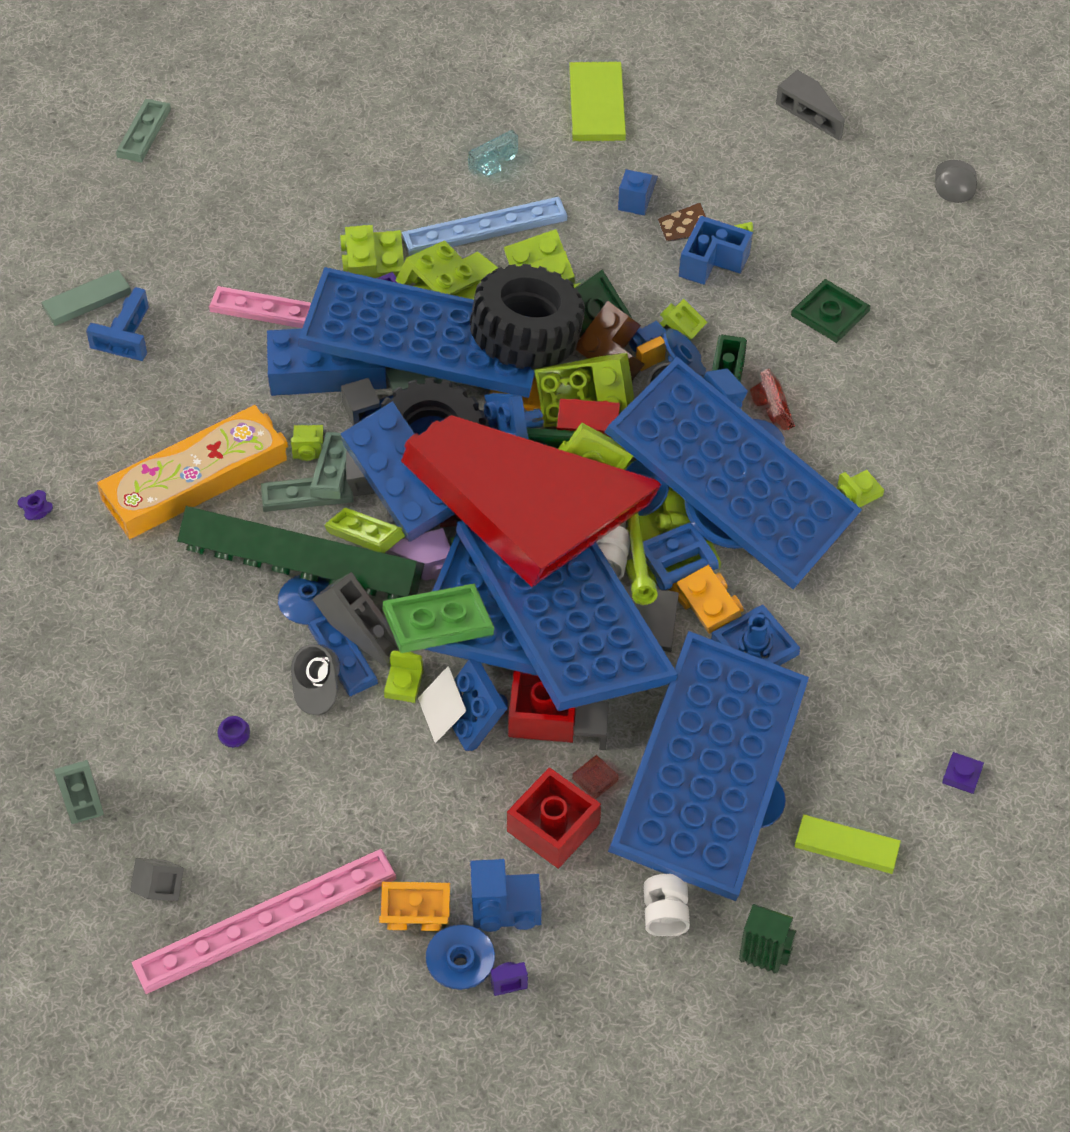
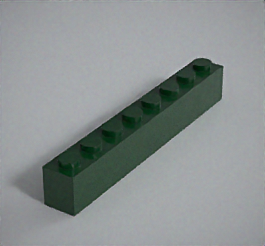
(298, 552)

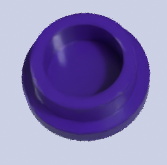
(233, 731)

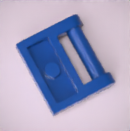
(673, 548)

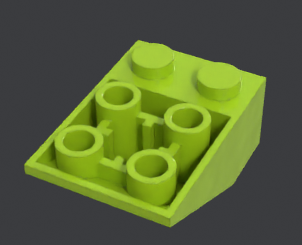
(587, 379)

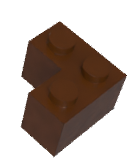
(609, 336)

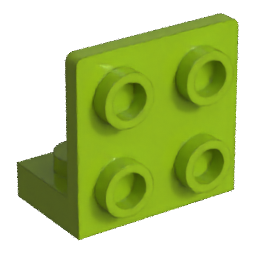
(439, 268)

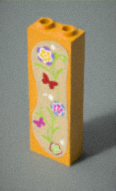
(192, 471)

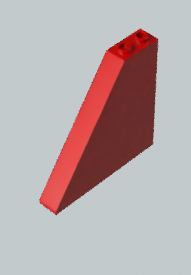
(524, 496)

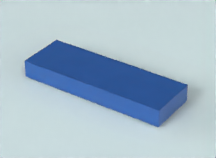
(354, 670)

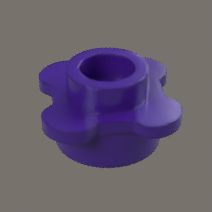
(38, 511)

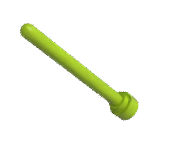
(643, 588)

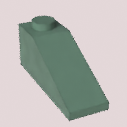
(79, 791)

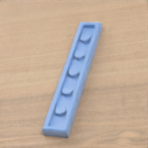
(486, 225)

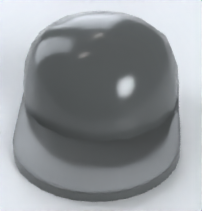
(955, 181)
(315, 678)

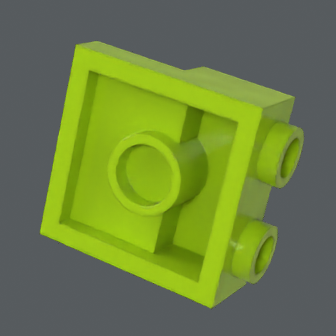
(542, 251)
(371, 252)
(596, 446)

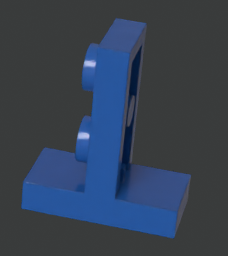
(121, 336)

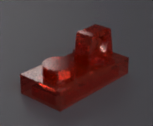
(770, 392)

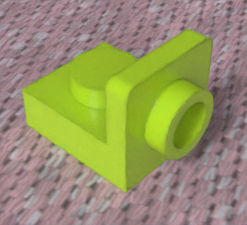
(683, 318)
(307, 442)
(860, 488)
(404, 676)

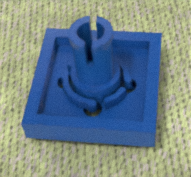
(507, 414)
(758, 635)
(480, 702)

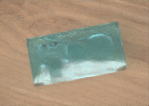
(489, 155)

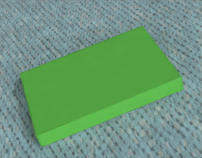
(438, 618)

